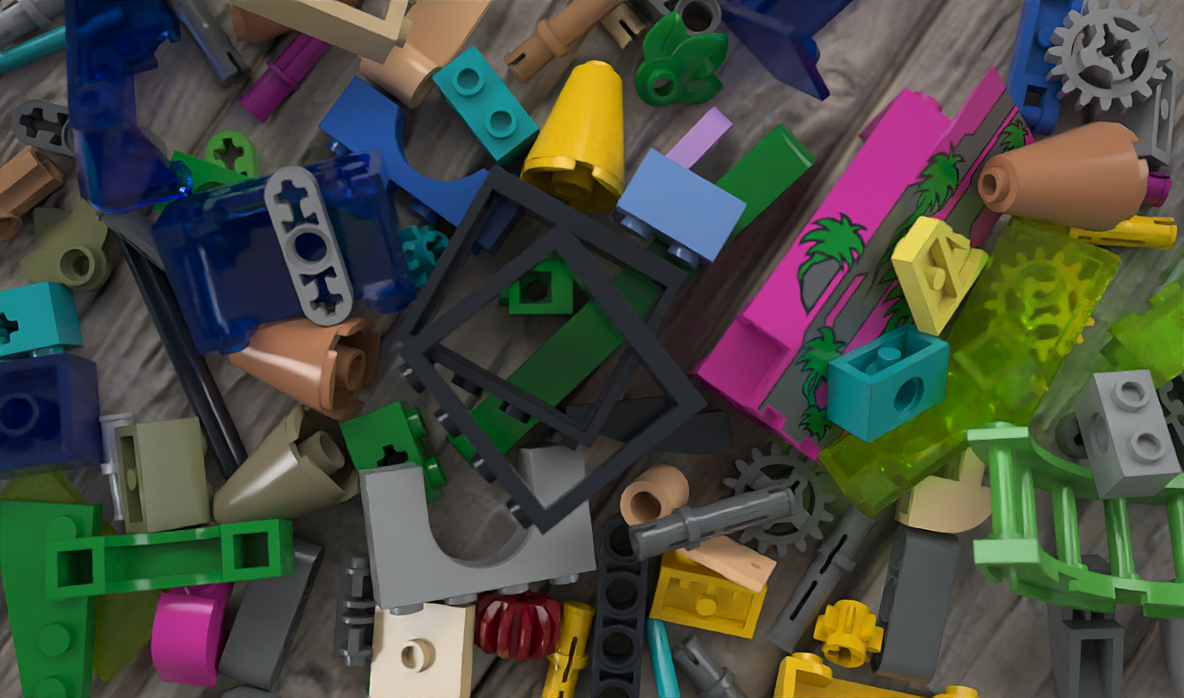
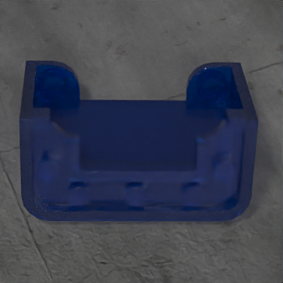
(112, 157)
(232, 267)

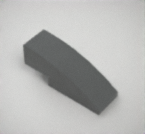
(1086, 647)

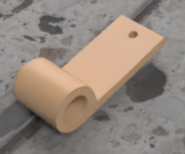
(433, 42)
(664, 489)

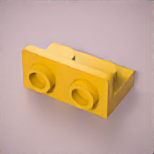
(703, 598)

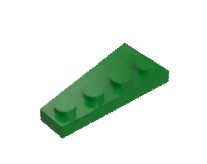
(54, 635)

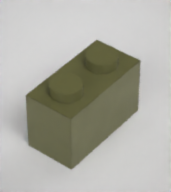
(163, 475)

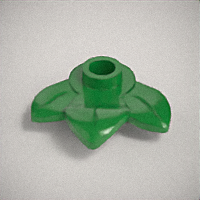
(683, 60)

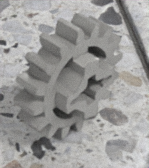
(1116, 34)

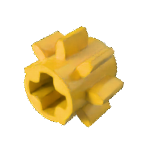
(848, 633)

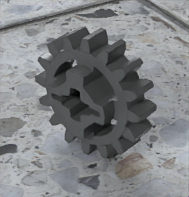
(797, 477)

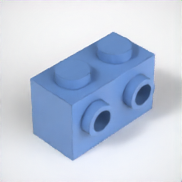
(678, 210)

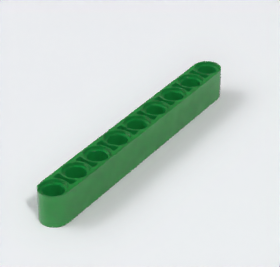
(588, 336)

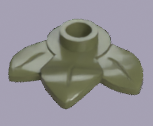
(64, 244)

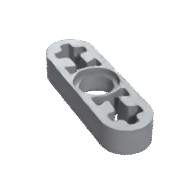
(283, 211)

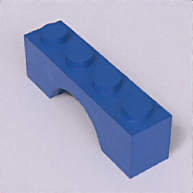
(370, 121)

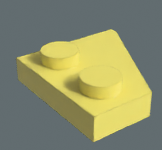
(935, 271)

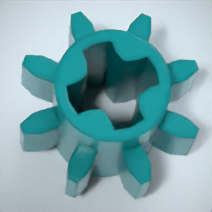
(424, 250)

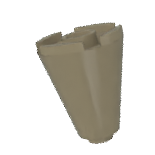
(290, 473)

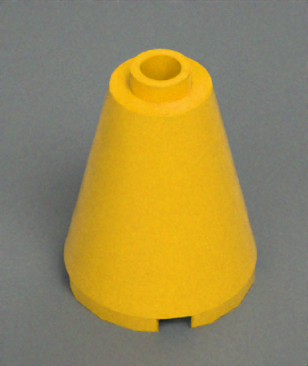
(582, 142)

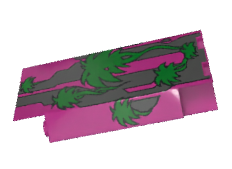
(839, 275)

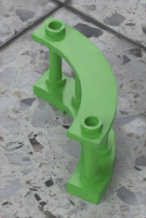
(1013, 548)

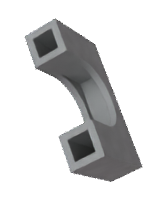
(412, 568)

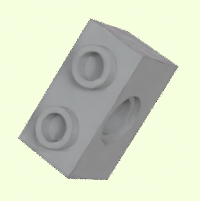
(1125, 434)

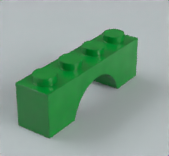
(168, 559)

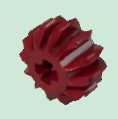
(517, 624)

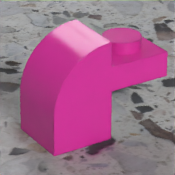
(191, 633)

